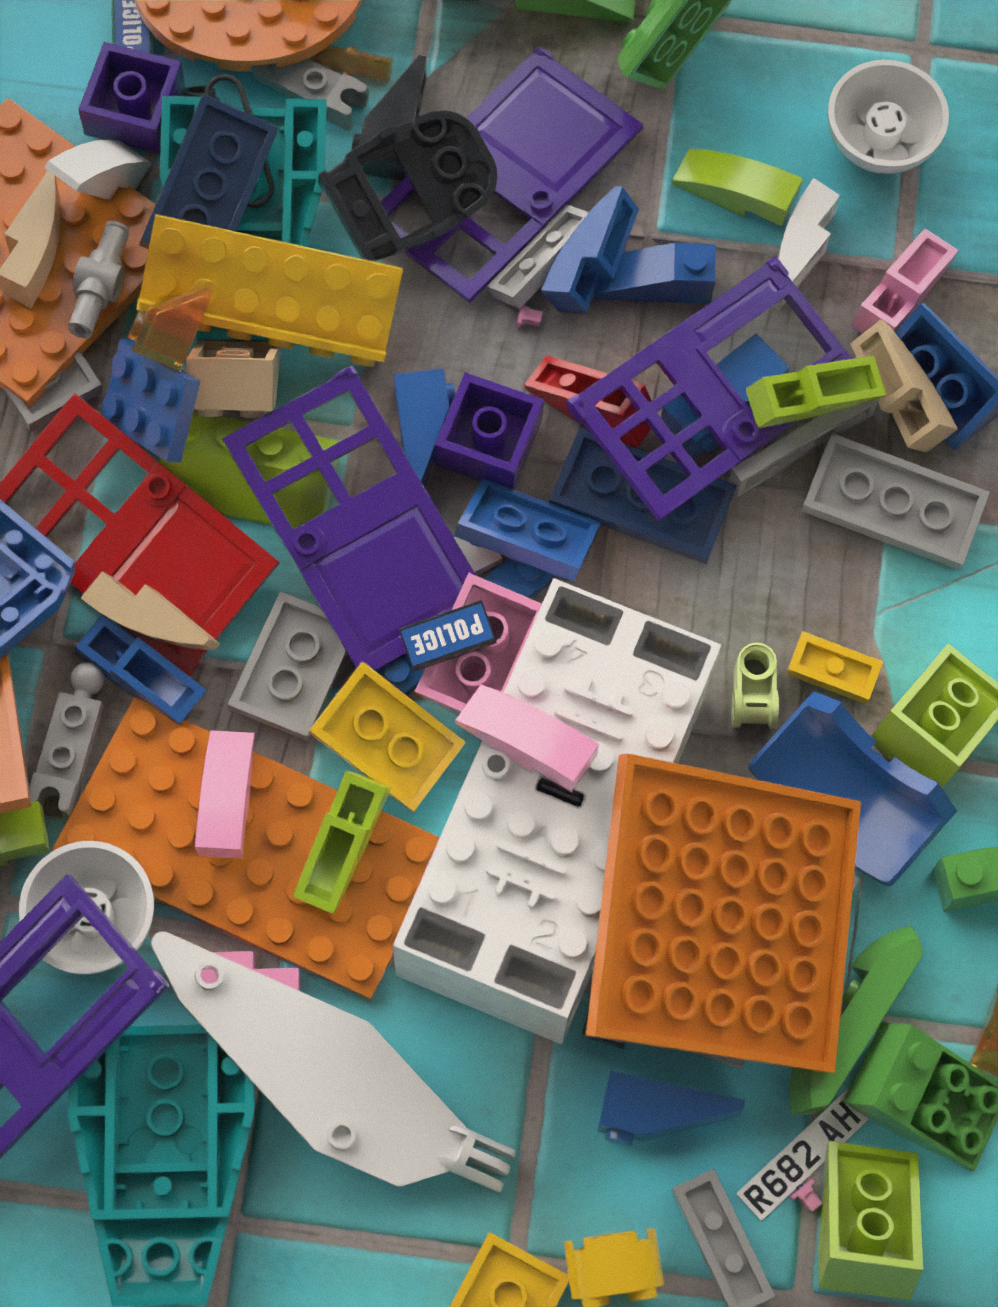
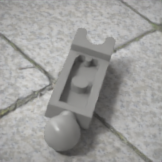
(315, 81)
(69, 740)

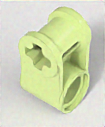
(755, 696)

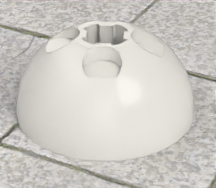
(886, 99)
(110, 880)

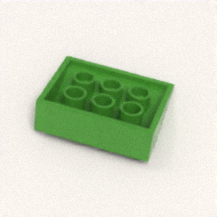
(667, 39)

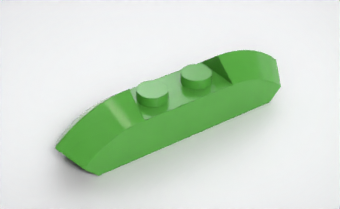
(883, 971)

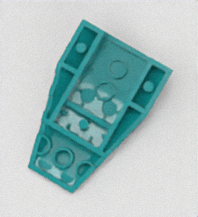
(294, 164)
(161, 1158)

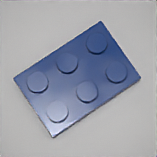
(150, 402)
(527, 529)

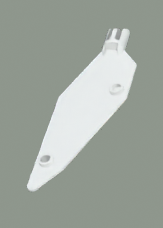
(328, 1073)

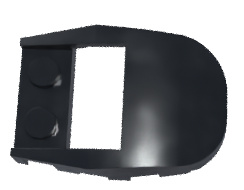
(442, 162)

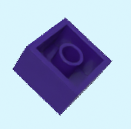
(127, 95)
(488, 431)

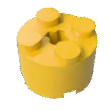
(614, 1266)

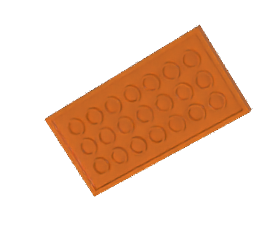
(148, 805)

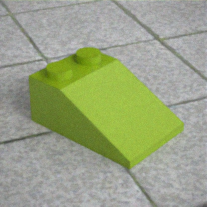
(940, 717)
(870, 1221)

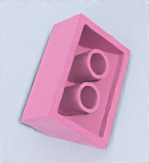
(511, 619)

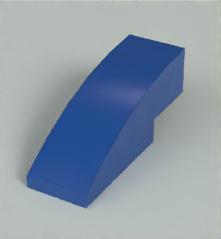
(591, 252)
(139, 669)

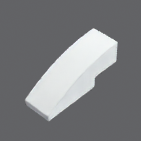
(99, 167)
(805, 235)

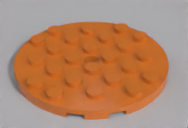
(248, 31)

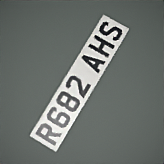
(800, 1157)

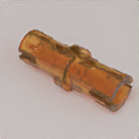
(355, 62)

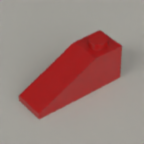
(560, 380)

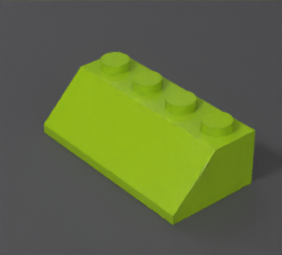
(218, 480)

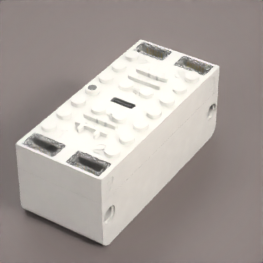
(522, 861)

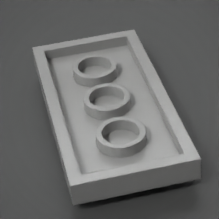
(895, 501)

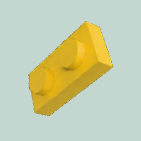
(834, 667)

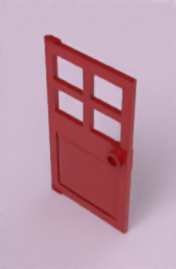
(156, 538)

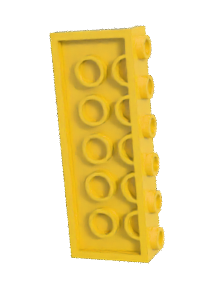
(275, 289)

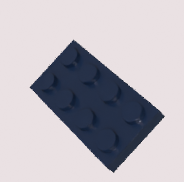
(214, 167)
(599, 491)

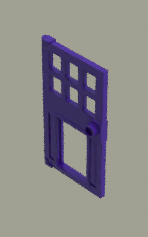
(703, 386)
(25, 1069)

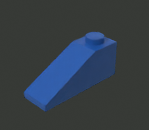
(663, 275)
(422, 408)
(650, 1108)

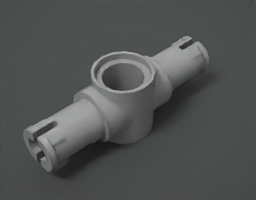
(98, 279)

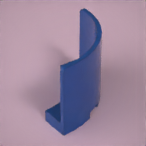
(832, 755)

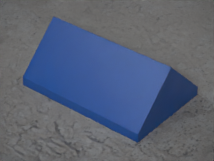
(954, 370)

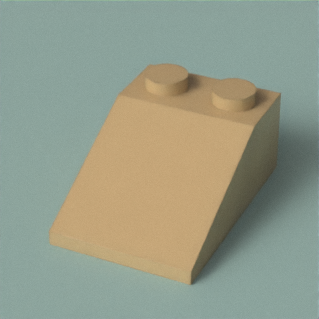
(235, 377)

